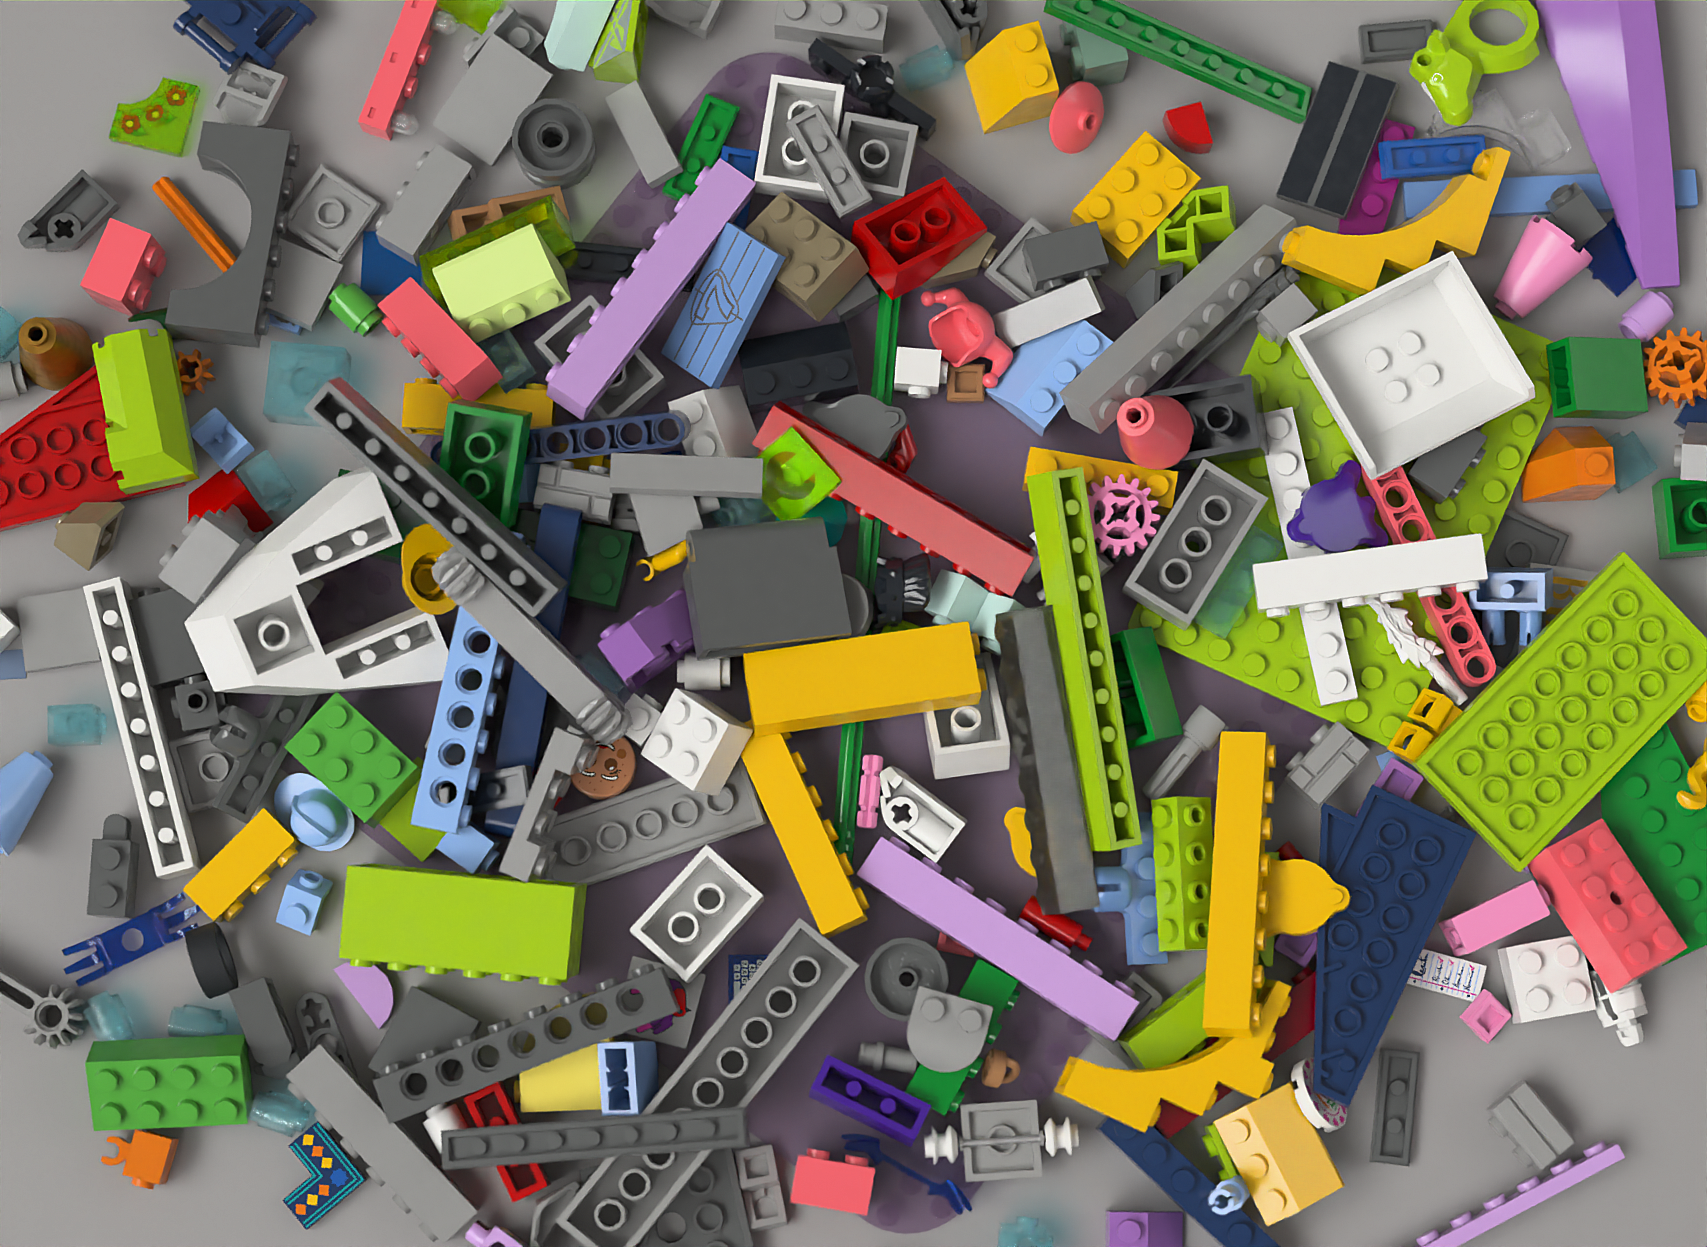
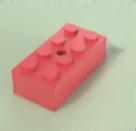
(1606, 905)

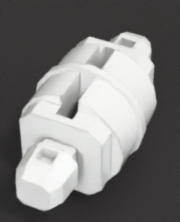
(1620, 1008)

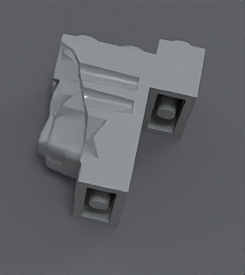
(212, 551)

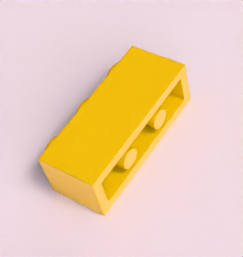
(242, 867)

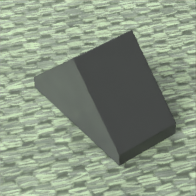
(1153, 287)

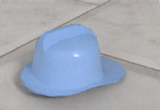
(313, 812)

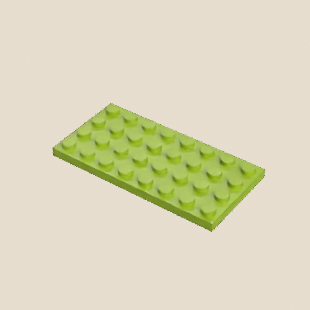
(1567, 712)

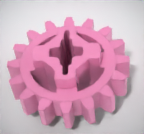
(1129, 526)

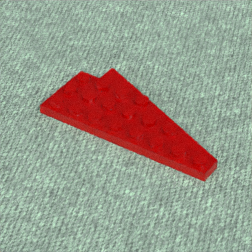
(59, 458)

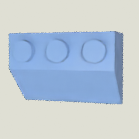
(1044, 369)

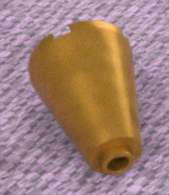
(54, 351)

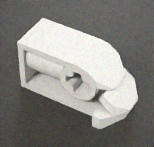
(932, 821)

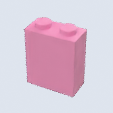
(1495, 917)

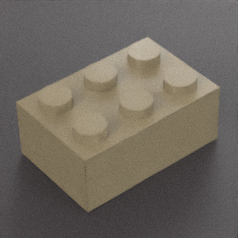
(818, 260)

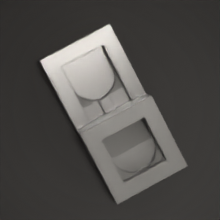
(761, 1188)

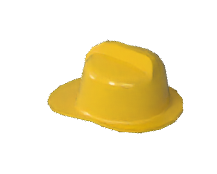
(418, 555)

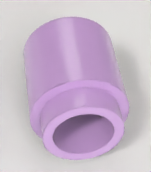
(1647, 316)

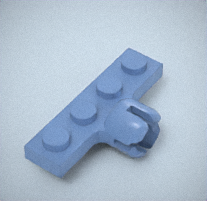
(1132, 892)

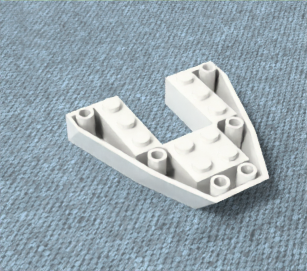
(258, 632)

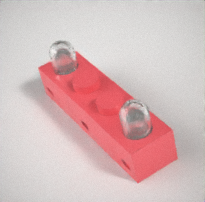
(399, 66)

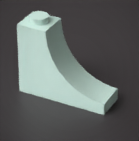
(575, 32)

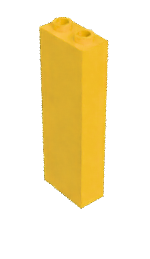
(863, 678)

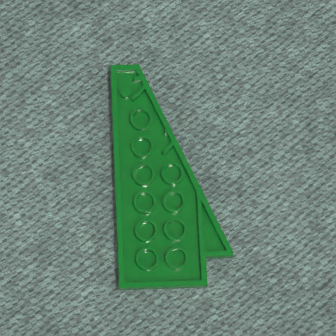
(1661, 835)

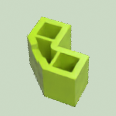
(1203, 218)

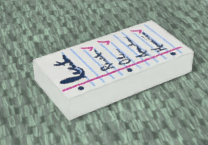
(1447, 975)

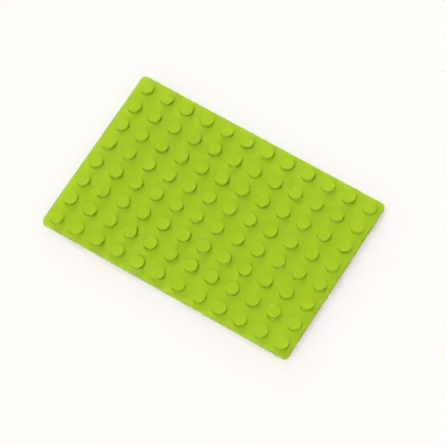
(1274, 651)

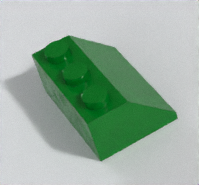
(1143, 689)

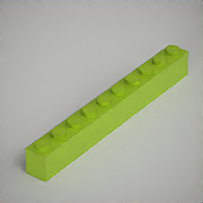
(1086, 655)

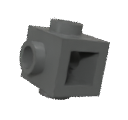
(185, 704)

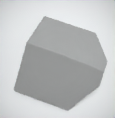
(249, 95)
(548, 1209)

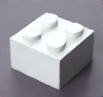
(696, 742)
(1546, 979)

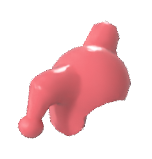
(966, 333)

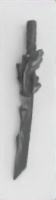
(1256, 302)

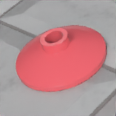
(1076, 117)

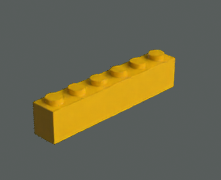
(803, 833)

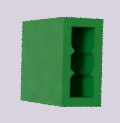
(1597, 378)

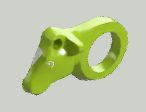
(1457, 59)

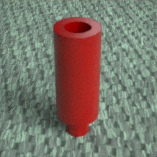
(1055, 926)

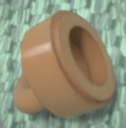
(994, 1068)

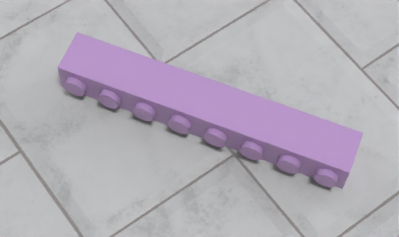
(649, 290)
(997, 939)

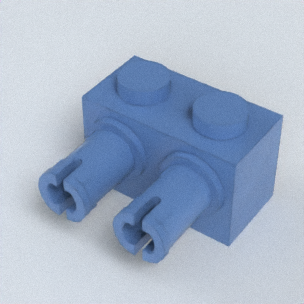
(1513, 589)

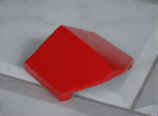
(222, 492)

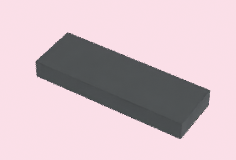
(1394, 1106)

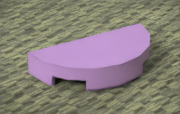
(371, 989)

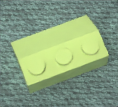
(502, 283)

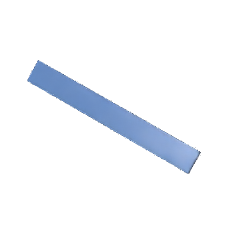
(1529, 194)

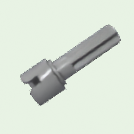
(1200, 734)

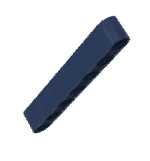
(614, 430)

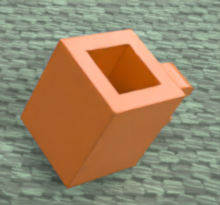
(146, 1157)

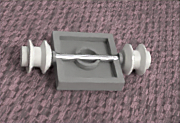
(1001, 1140)

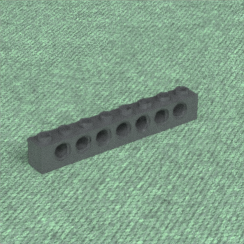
(401, 1101)

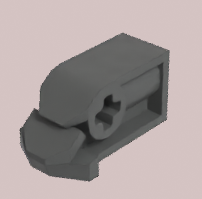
(958, 24)
(77, 203)
(267, 1029)

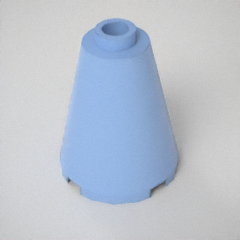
(21, 789)

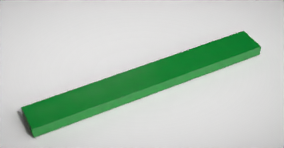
(1187, 54)

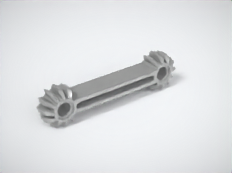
(533, 647)
(39, 1010)

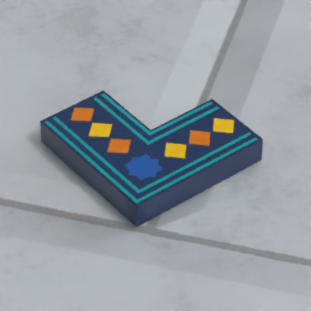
(331, 1180)

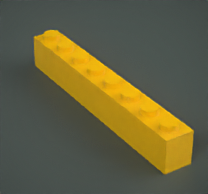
(1238, 885)

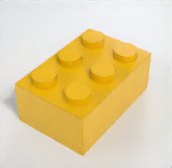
(1136, 198)

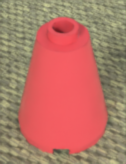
(1155, 431)

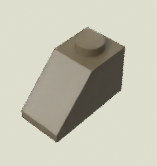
(967, 263)
(89, 532)

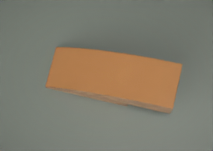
(472, 218)

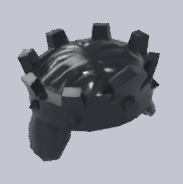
(901, 588)

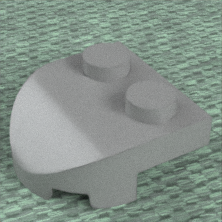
(946, 1030)

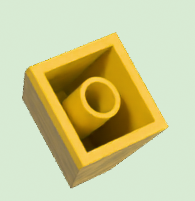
(1012, 78)

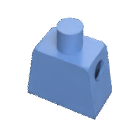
(626, 1074)

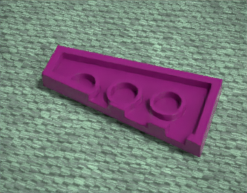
(1374, 195)

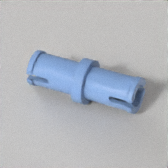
(1229, 1195)

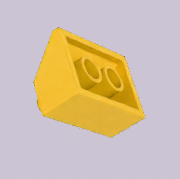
(1278, 1154)

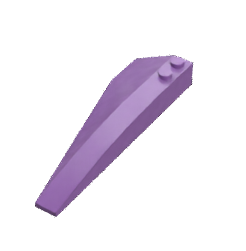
(1618, 98)

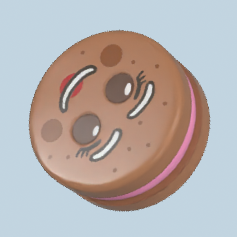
(610, 773)

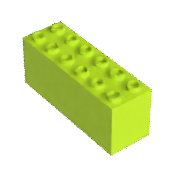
(462, 923)

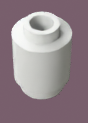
(704, 674)
(443, 1118)

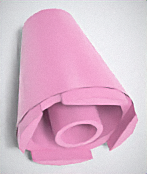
(1538, 268)

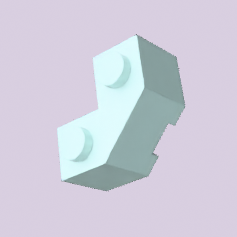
(960, 599)

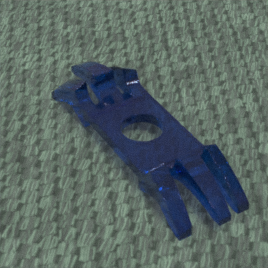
(110, 947)
(947, 1189)

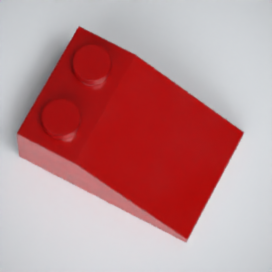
(916, 236)

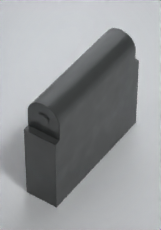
(763, 587)

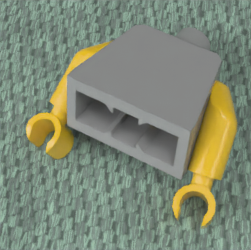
(664, 526)

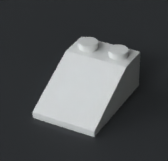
(971, 736)

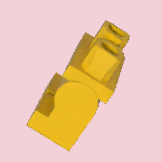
(1435, 722)

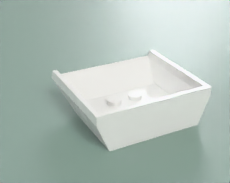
(1412, 365)

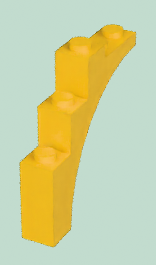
(1134, 1093)

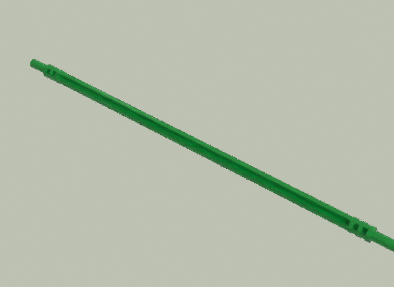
(866, 572)

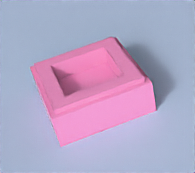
(1485, 1016)

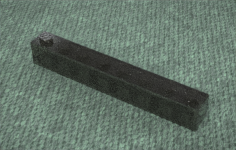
(1046, 760)

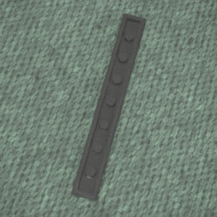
(595, 1138)

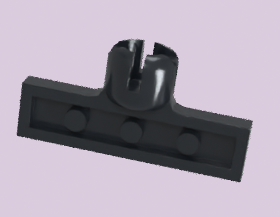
(872, 83)

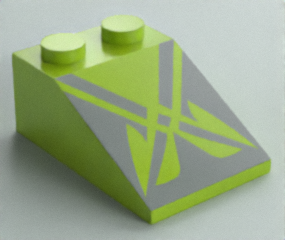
(621, 43)

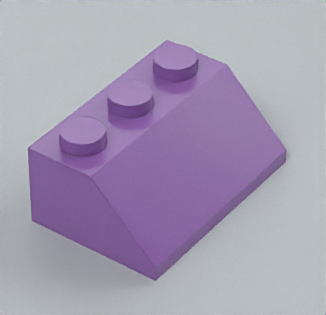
(1144, 1229)

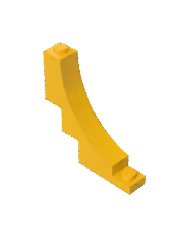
(1448, 224)

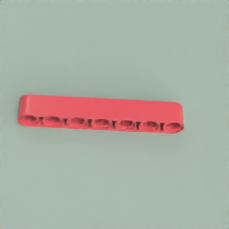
(1440, 619)

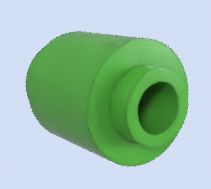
(355, 308)

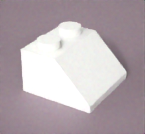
(718, 423)

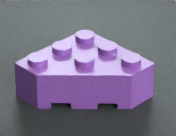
(648, 641)

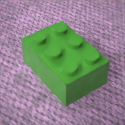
(354, 760)

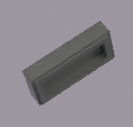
(1393, 40)

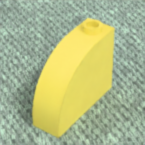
(567, 1081)

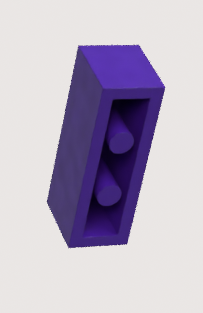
(869, 1100)

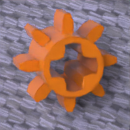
(202, 375)

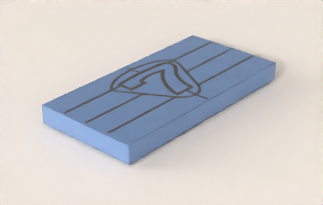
(723, 305)

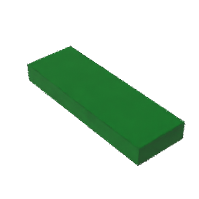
(702, 144)

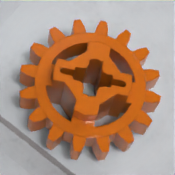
(1662, 373)

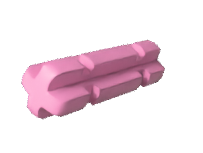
(869, 791)

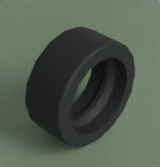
(211, 960)

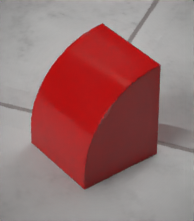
(1188, 128)

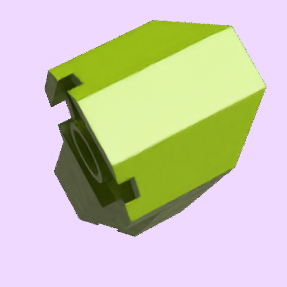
(144, 410)

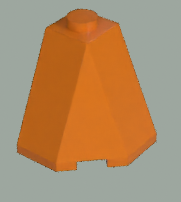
(1569, 467)

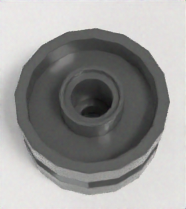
(550, 123)
(890, 962)

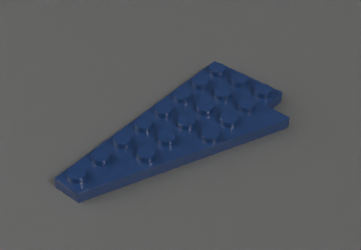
(1398, 875)

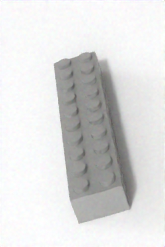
(719, 1073)

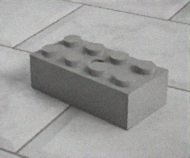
(1214, 514)

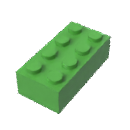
(169, 1082)

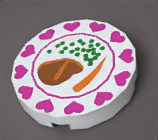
(1316, 1108)

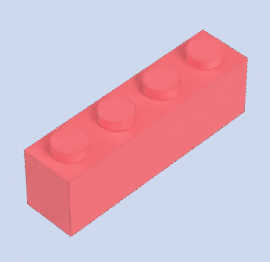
(439, 341)

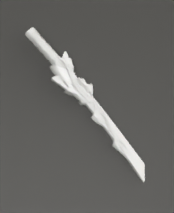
(1415, 649)

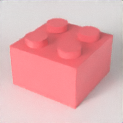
(124, 268)
(832, 1182)

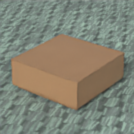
(965, 383)

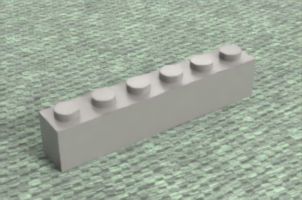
(386, 1147)

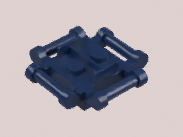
(246, 26)

